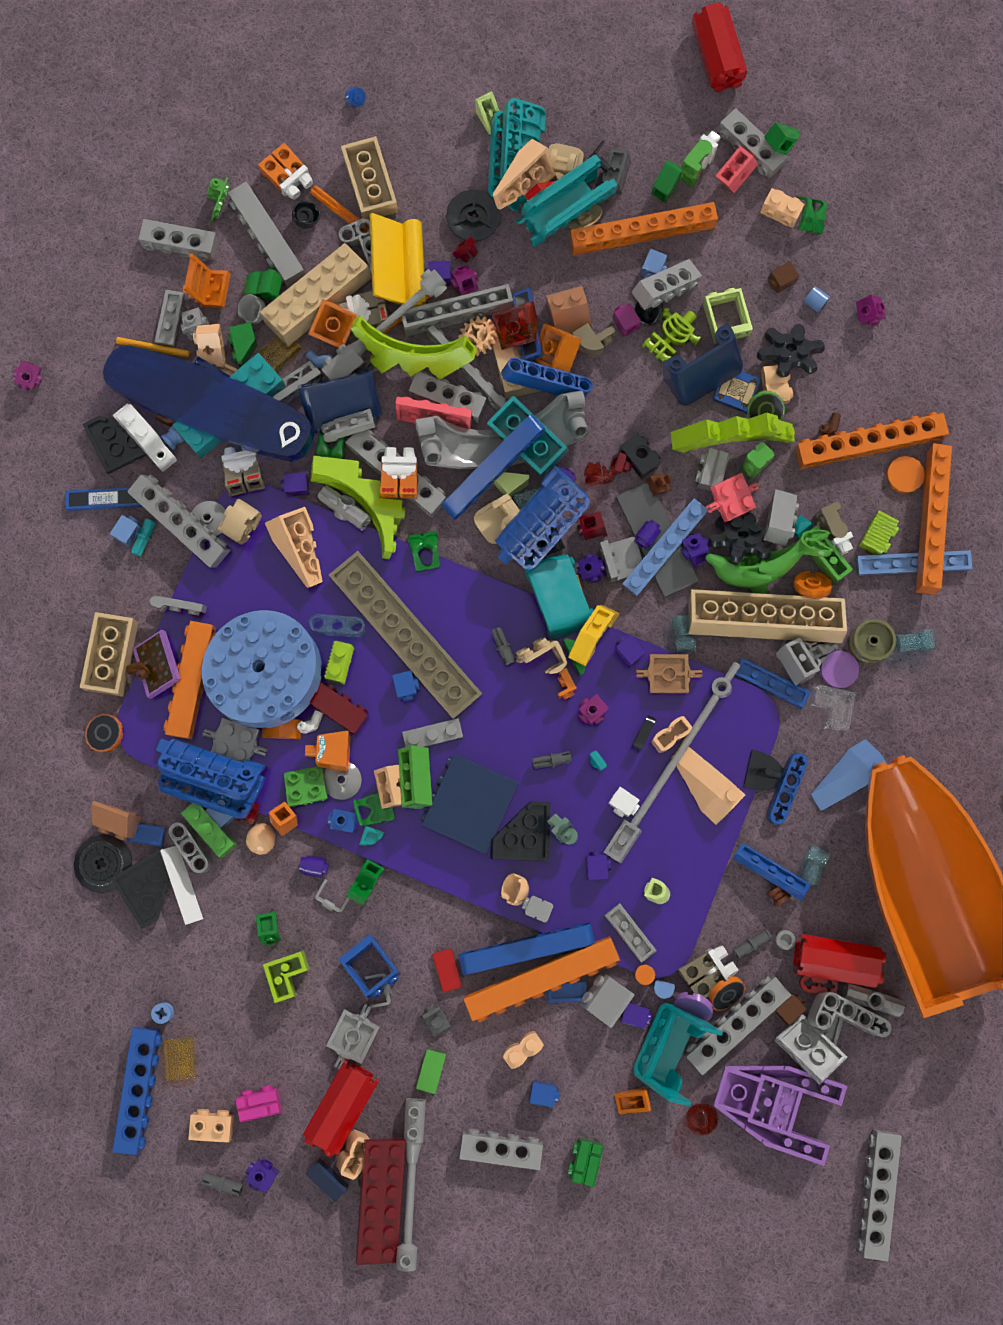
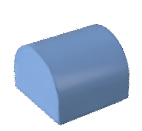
(816, 299)
(663, 989)

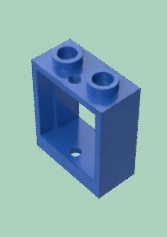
(357, 951)

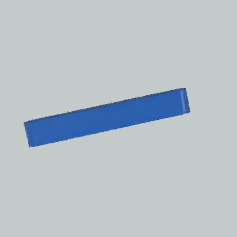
(493, 466)
(526, 948)

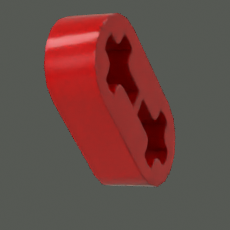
(816, 989)

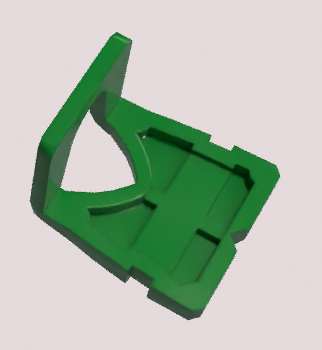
(813, 220)
(324, 450)
(428, 540)
(377, 814)

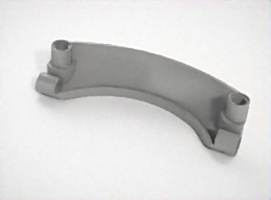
(467, 448)

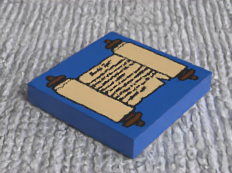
(737, 391)

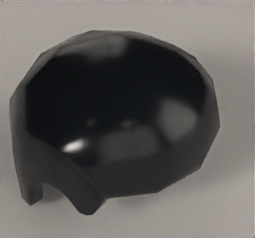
(305, 214)
(650, 315)

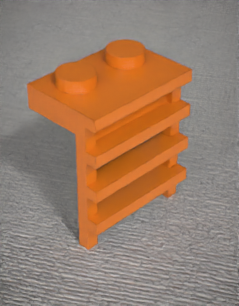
(206, 285)

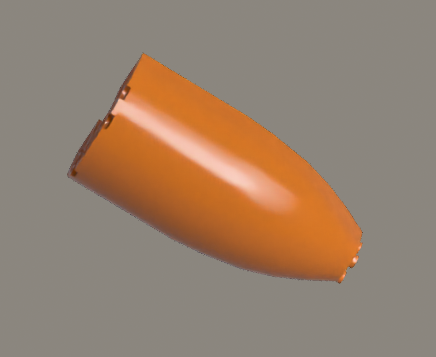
(934, 886)

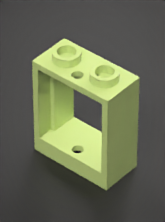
(727, 296)

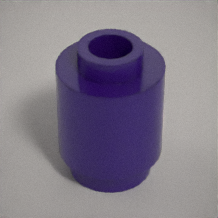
(647, 534)
(313, 866)

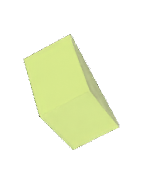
(486, 108)
(511, 483)

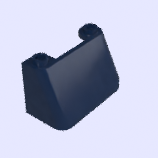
(706, 372)
(339, 398)

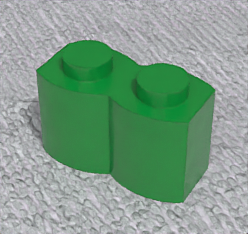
(263, 284)

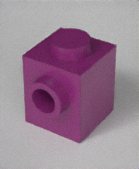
(626, 319)

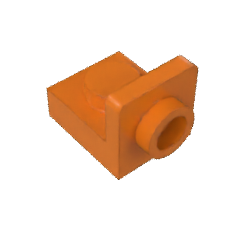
(566, 681)

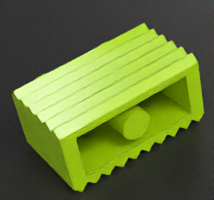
(879, 533)
(339, 662)

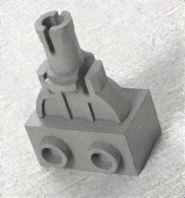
(802, 660)

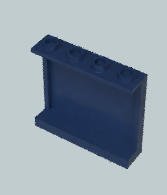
(469, 803)

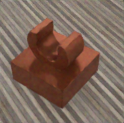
(659, 483)

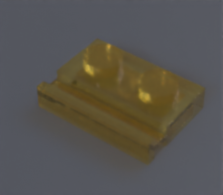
(278, 353)
(180, 1058)

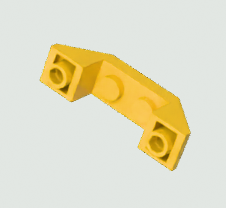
(591, 633)

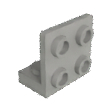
(620, 558)

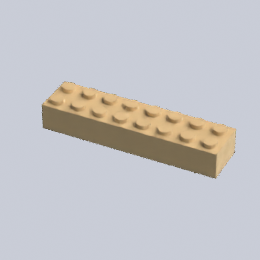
(766, 616)

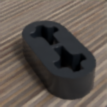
(644, 733)

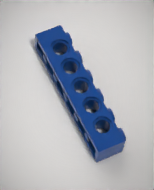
(123, 1141)

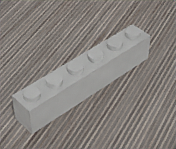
(265, 232)

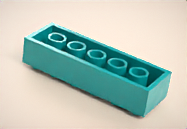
(254, 373)

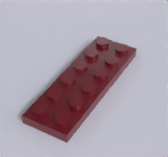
(380, 1201)

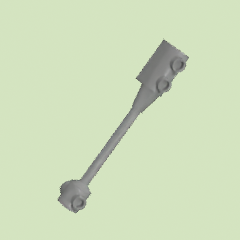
(349, 357)
(414, 1136)

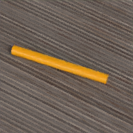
(153, 347)

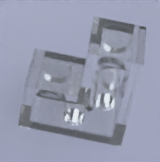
(837, 702)

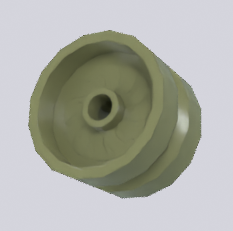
(880, 633)

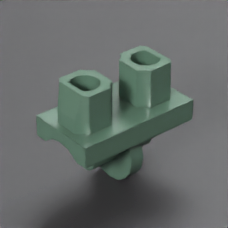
(563, 830)

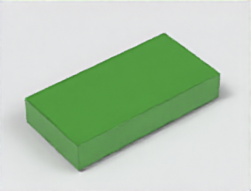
(431, 1071)

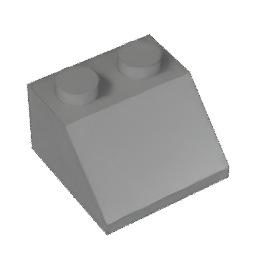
(606, 999)

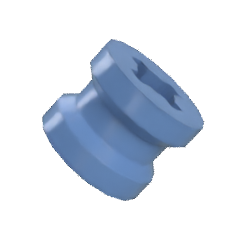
(172, 438)
(167, 1013)

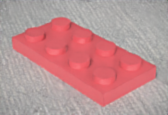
(409, 410)

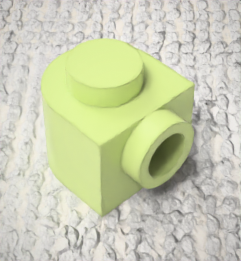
(657, 891)

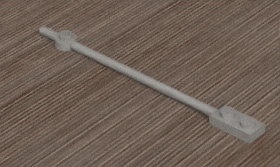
(629, 832)

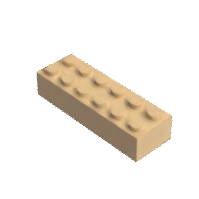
(330, 280)

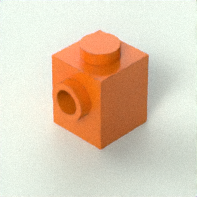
(283, 818)

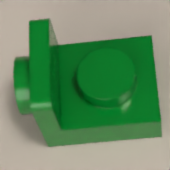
(268, 928)

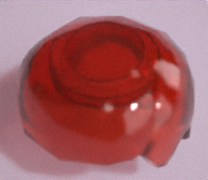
(701, 1119)

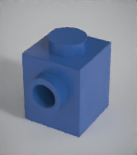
(405, 686)
(343, 821)

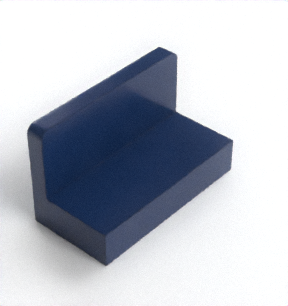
(327, 1180)

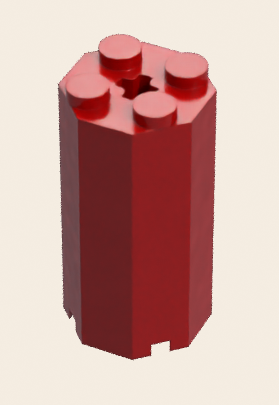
(719, 47)
(839, 960)
(340, 1108)

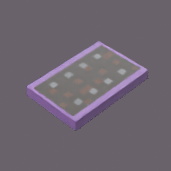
(159, 659)

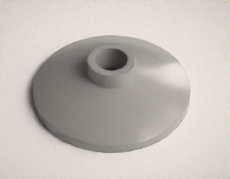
(213, 509)
(343, 790)

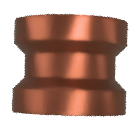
(778, 895)

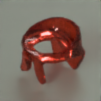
(594, 476)

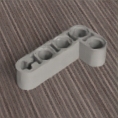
(358, 237)
(851, 1016)

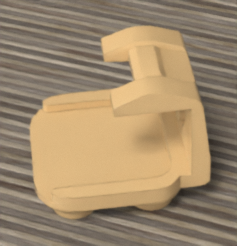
(564, 159)
(495, 517)
(539, 647)

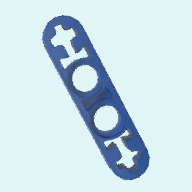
(790, 790)

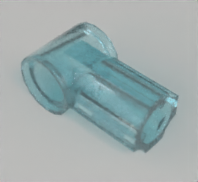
(682, 639)
(917, 641)
(815, 862)

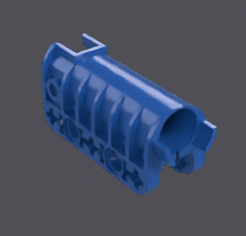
(538, 517)
(209, 775)

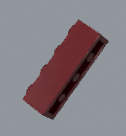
(339, 708)

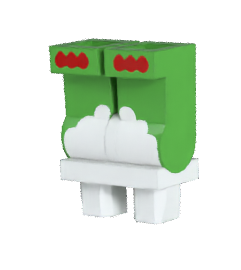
(699, 158)

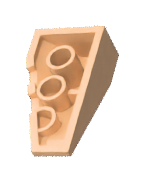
(710, 788)

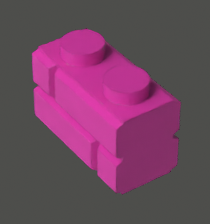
(258, 1104)

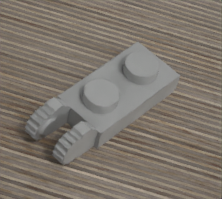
(348, 425)
(177, 605)

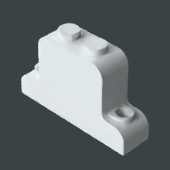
(144, 436)

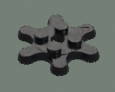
(786, 359)
(741, 546)

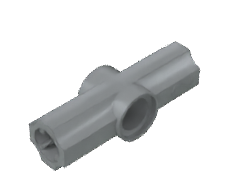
(344, 507)
(883, 1002)

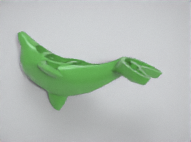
(758, 573)

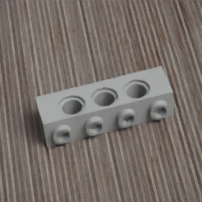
(751, 135)
(153, 230)
(667, 284)
(424, 380)
(530, 1160)

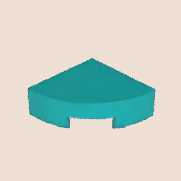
(370, 836)

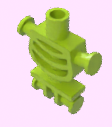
(682, 331)

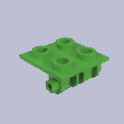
(217, 191)
(305, 786)

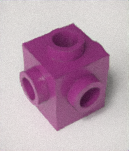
(464, 280)
(870, 310)
(34, 373)
(597, 705)

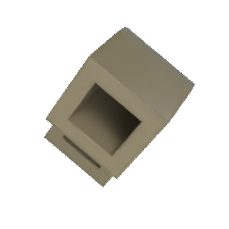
(591, 343)

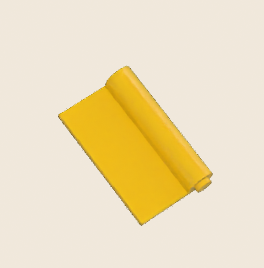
(396, 259)

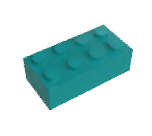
(544, 452)

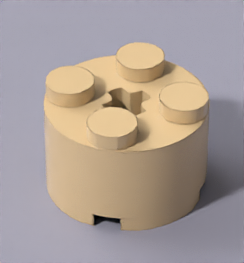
(240, 521)

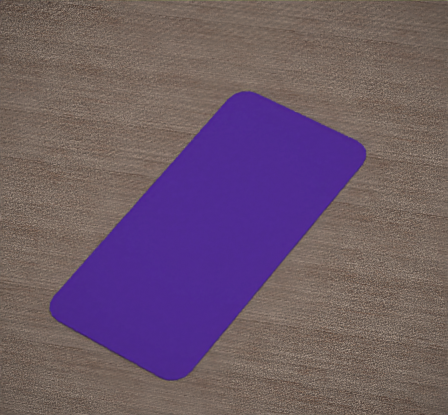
(501, 731)

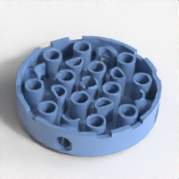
(234, 666)

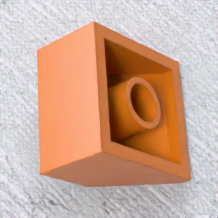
(557, 348)

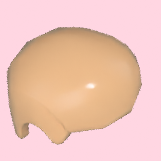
(261, 838)
(515, 889)

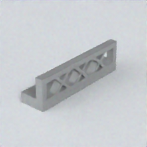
(291, 392)

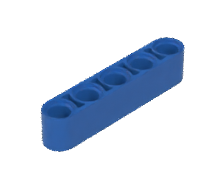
(544, 378)

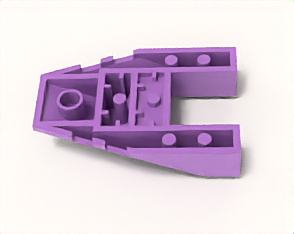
(767, 1102)

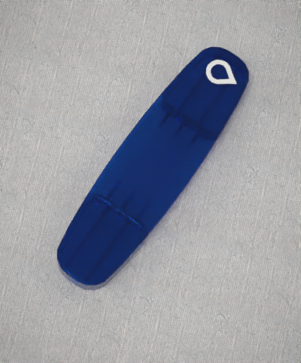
(209, 402)

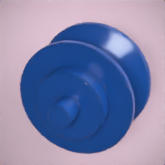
(355, 96)

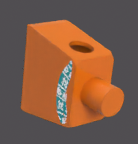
(331, 751)

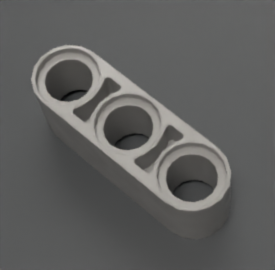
(181, 843)

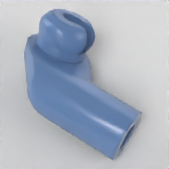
(317, 360)

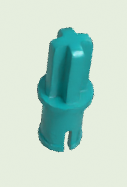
(143, 537)

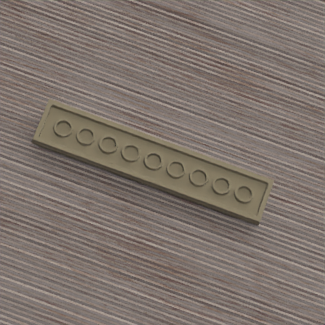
(405, 635)

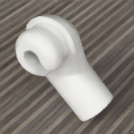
(310, 725)

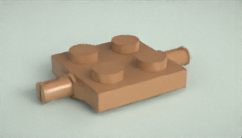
(668, 674)

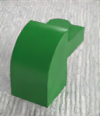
(365, 882)

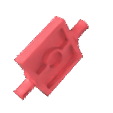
(732, 497)

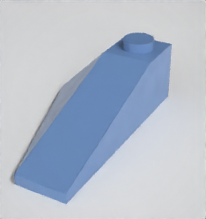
(847, 775)

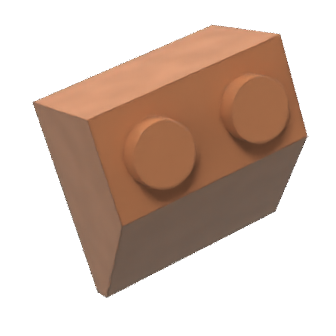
(568, 309)
(115, 820)

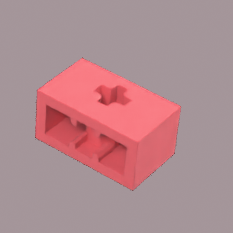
(737, 169)

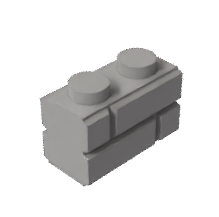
(713, 468)
(537, 908)

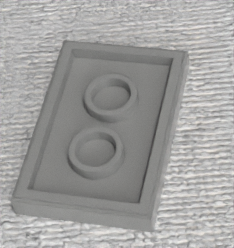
(811, 1049)

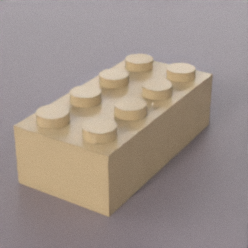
(369, 178)
(109, 654)

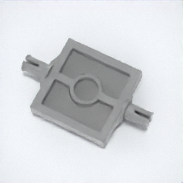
(235, 740)
(353, 1036)

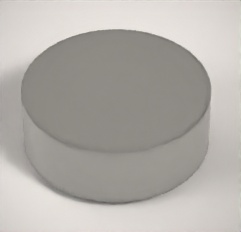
(785, 939)

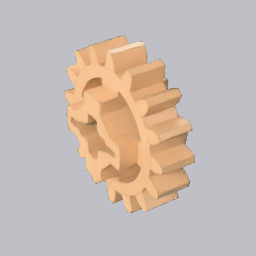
(480, 333)

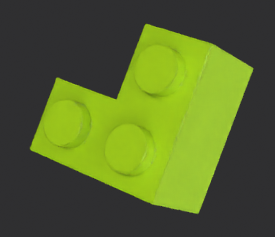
(280, 972)

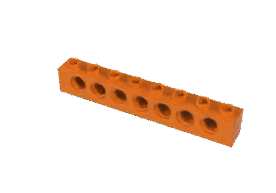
(643, 228)
(935, 422)

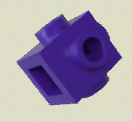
(695, 549)
(597, 570)
(268, 1174)

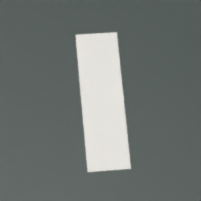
(181, 885)

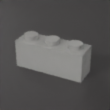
(781, 518)

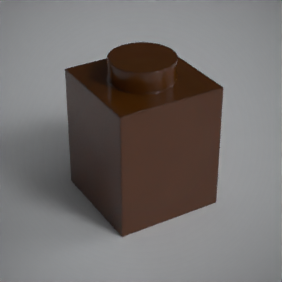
(783, 277)
(791, 1009)

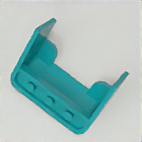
(665, 1047)

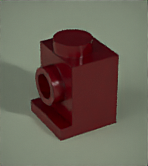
(592, 526)

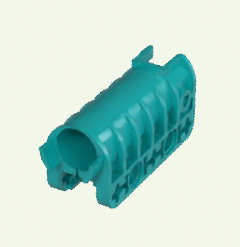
(513, 138)
(565, 201)

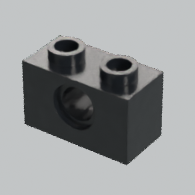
(641, 466)

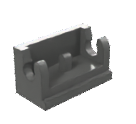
(619, 165)

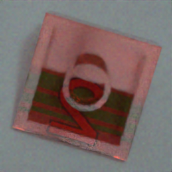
(516, 325)

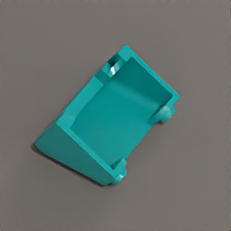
(559, 595)

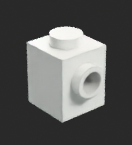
(624, 803)

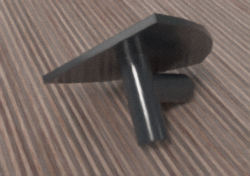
(604, 166)
(763, 772)

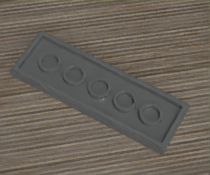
(641, 506)

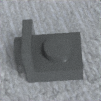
(435, 1019)

